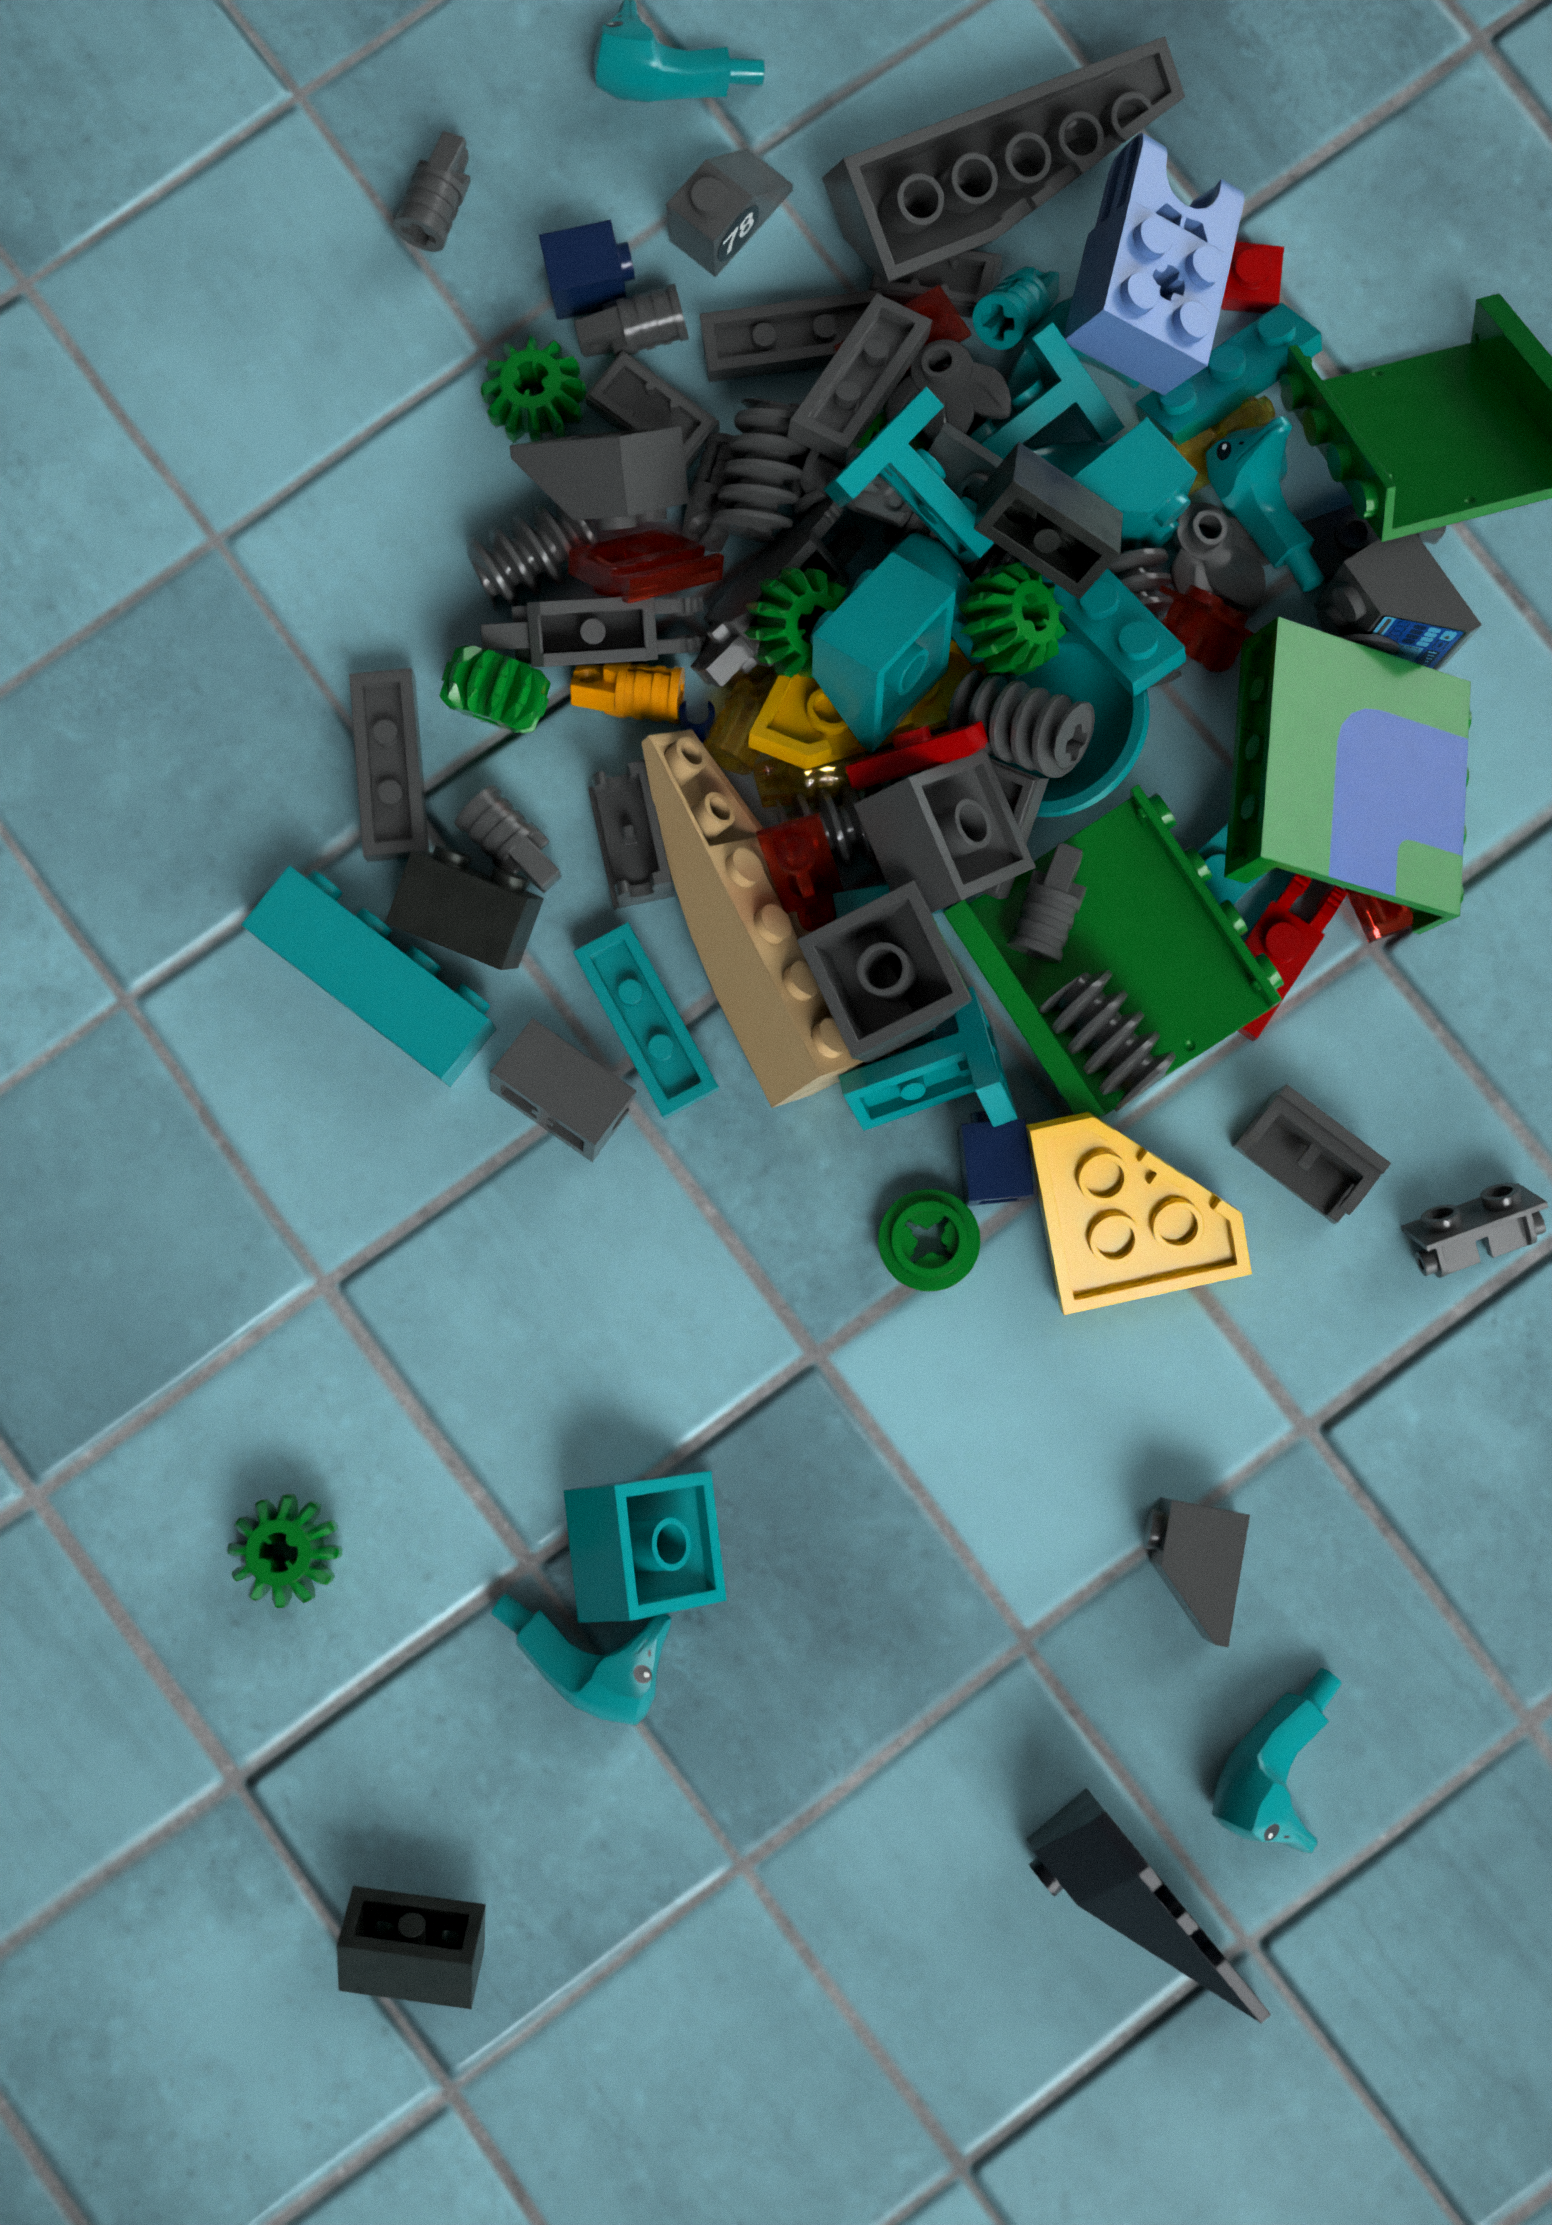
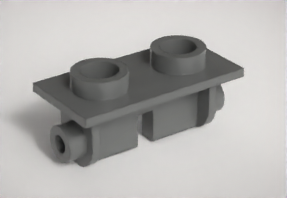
(1502, 1215)

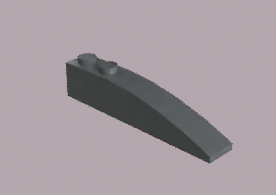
(994, 164)

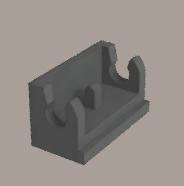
(630, 837)
(561, 1089)
(1311, 1154)

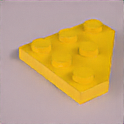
(807, 730)
(1126, 1219)

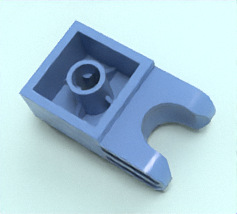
(1153, 272)

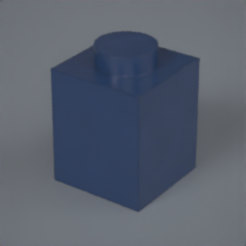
(585, 268)
(994, 1161)

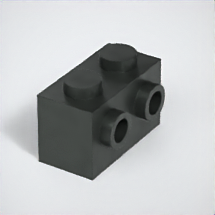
(1049, 521)
(465, 908)
(411, 1947)

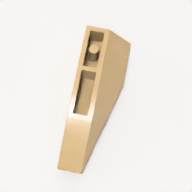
(741, 924)

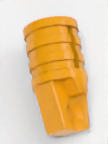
(630, 690)

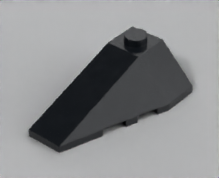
(1113, 1882)

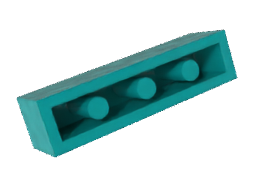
(370, 975)

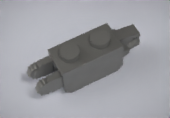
(795, 548)
(591, 631)

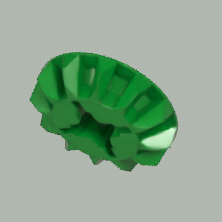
(924, 1210)

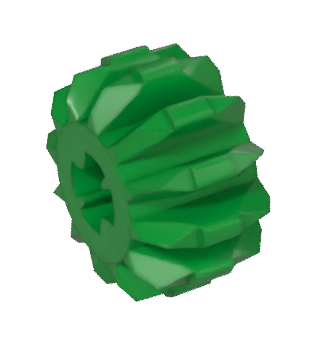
(528, 369)
(785, 600)
(1012, 619)
(495, 689)
(269, 1567)

